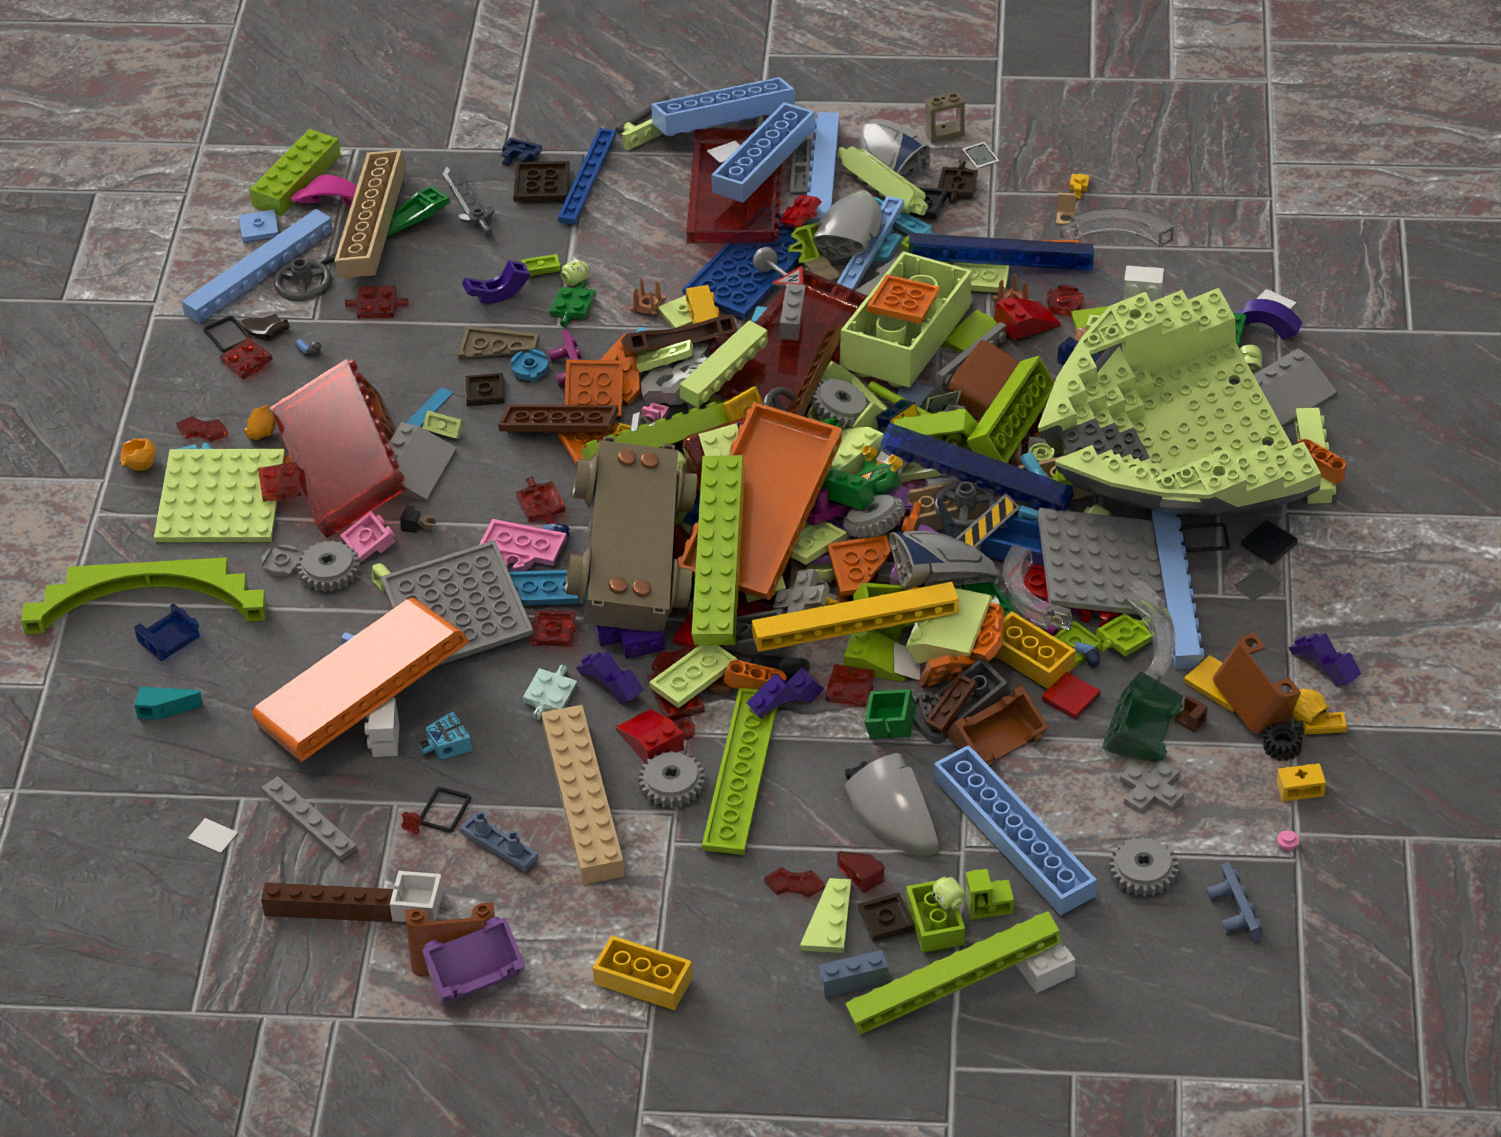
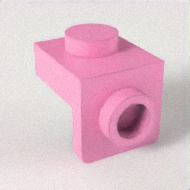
(655, 412)

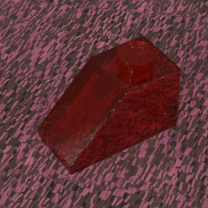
(861, 869)

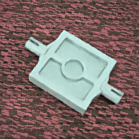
(549, 691)

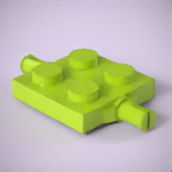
(1124, 635)

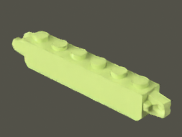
(882, 179)

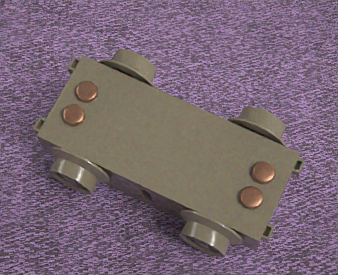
(628, 558)

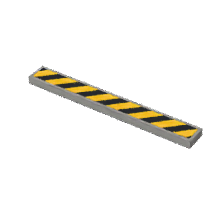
(985, 524)

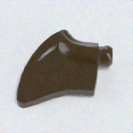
(265, 327)

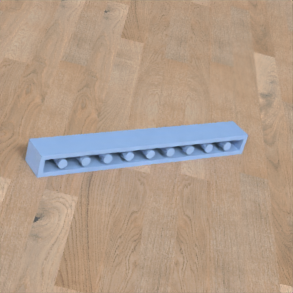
(823, 162)
(257, 266)
(1177, 591)

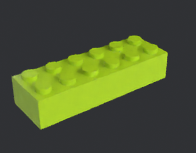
(294, 171)

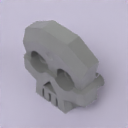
(664, 381)

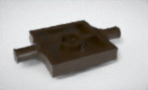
(958, 181)

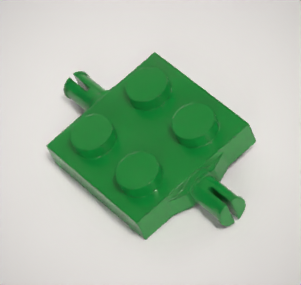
(572, 303)

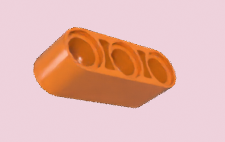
(1329, 464)
(749, 675)

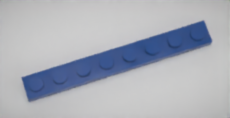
(587, 176)

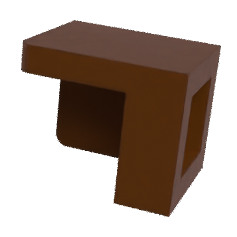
(1192, 715)

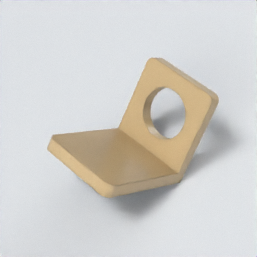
(1065, 207)

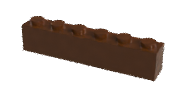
(327, 902)

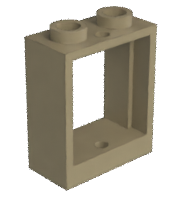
(946, 130)

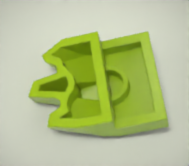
(805, 245)

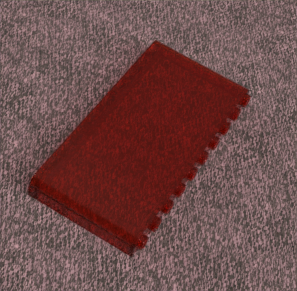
(722, 219)
(787, 361)
(338, 447)

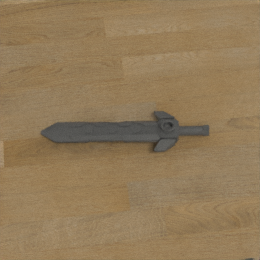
(474, 210)

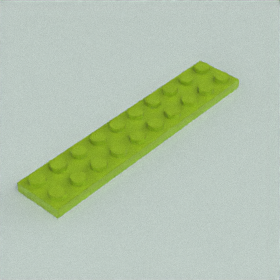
(739, 778)

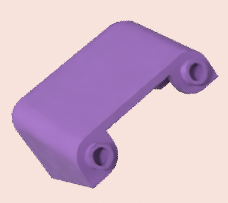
(473, 961)

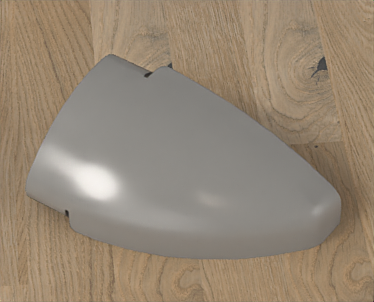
(848, 226)
(892, 805)

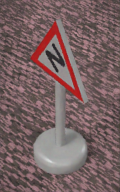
(766, 260)

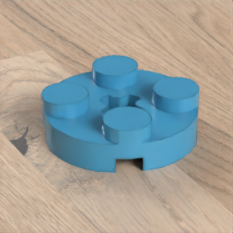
(531, 373)

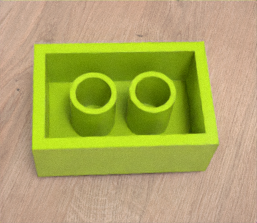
(933, 925)

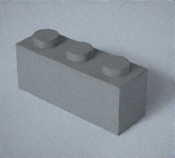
(792, 312)

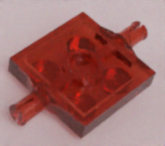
(376, 302)
(540, 501)

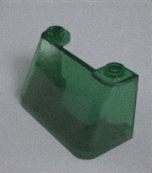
(1142, 719)

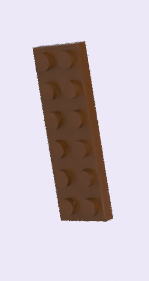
(558, 418)

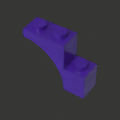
(632, 641)
(1319, 649)
(604, 668)
(778, 691)

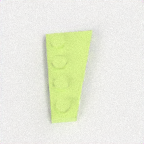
(829, 921)

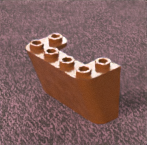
(1250, 691)

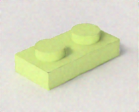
(443, 424)

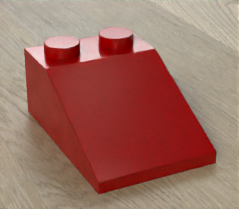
(1023, 317)
(651, 735)

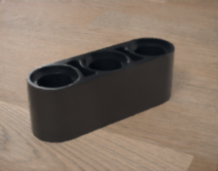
(787, 665)

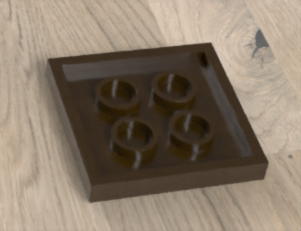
(541, 181)

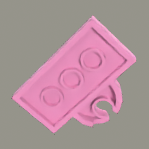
(525, 544)

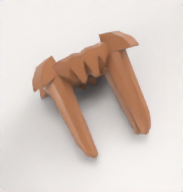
(1013, 292)
(655, 300)

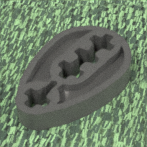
(922, 713)

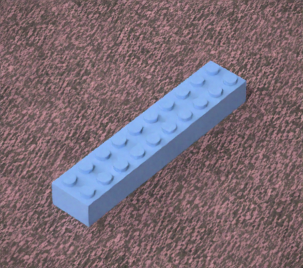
(1015, 830)

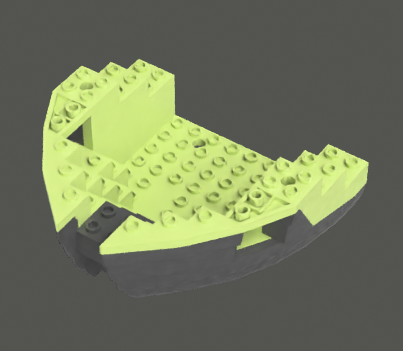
(1163, 421)

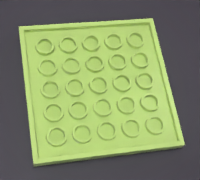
(216, 496)

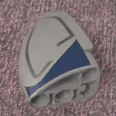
(895, 147)
(938, 559)

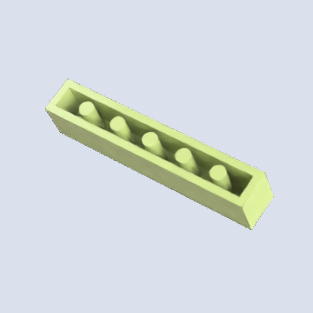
(723, 364)
(1310, 426)

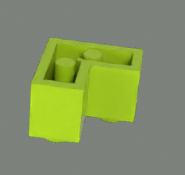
(987, 897)

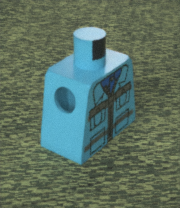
(446, 738)

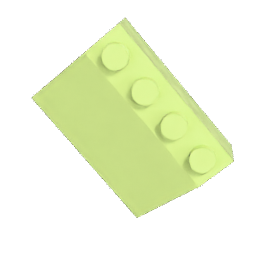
(850, 455)
(950, 633)

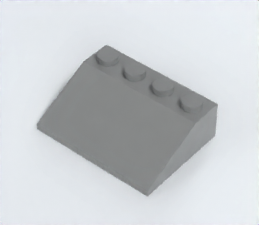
(1293, 384)
(421, 459)

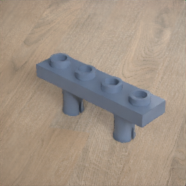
(502, 844)
(1246, 909)

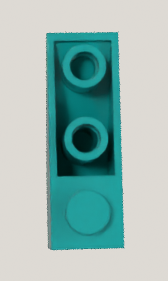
(164, 702)

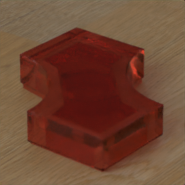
(209, 430)
(667, 659)
(803, 883)

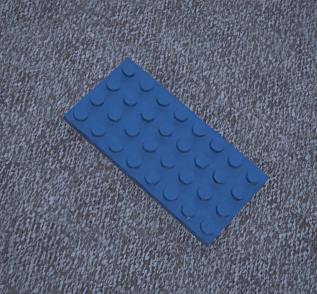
(734, 279)

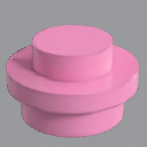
(1288, 840)

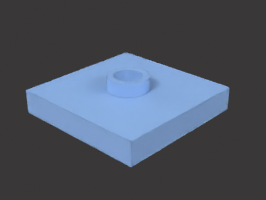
(258, 225)

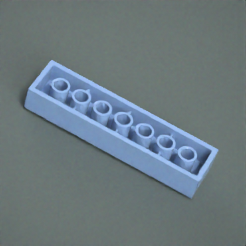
(721, 106)
(763, 152)

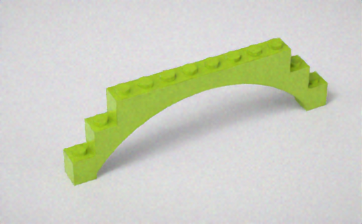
(94, 581)

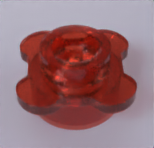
(411, 822)

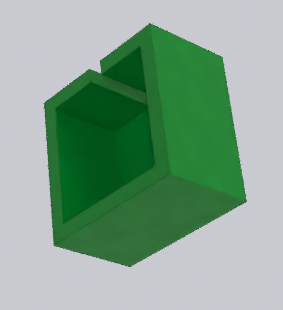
(890, 713)

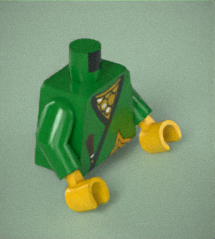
(882, 476)

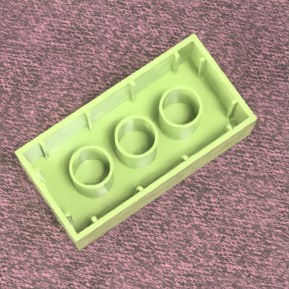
(896, 347)

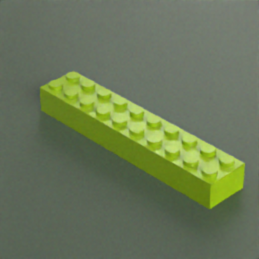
(718, 550)

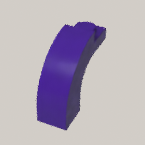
(501, 287)
(1273, 314)

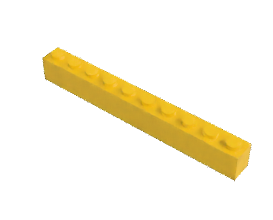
(855, 616)

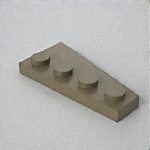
(489, 342)

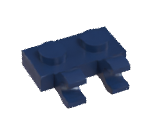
(523, 149)

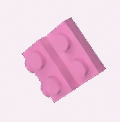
(369, 536)

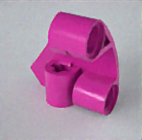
(326, 186)

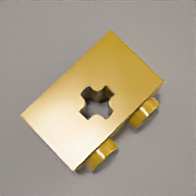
(1301, 782)

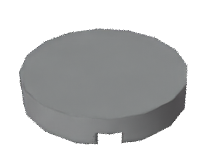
(281, 561)

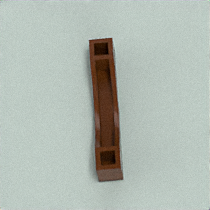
(702, 332)

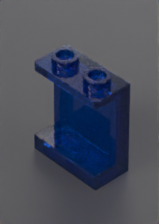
(169, 633)

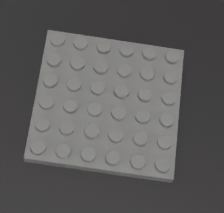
(1097, 559)
(469, 592)

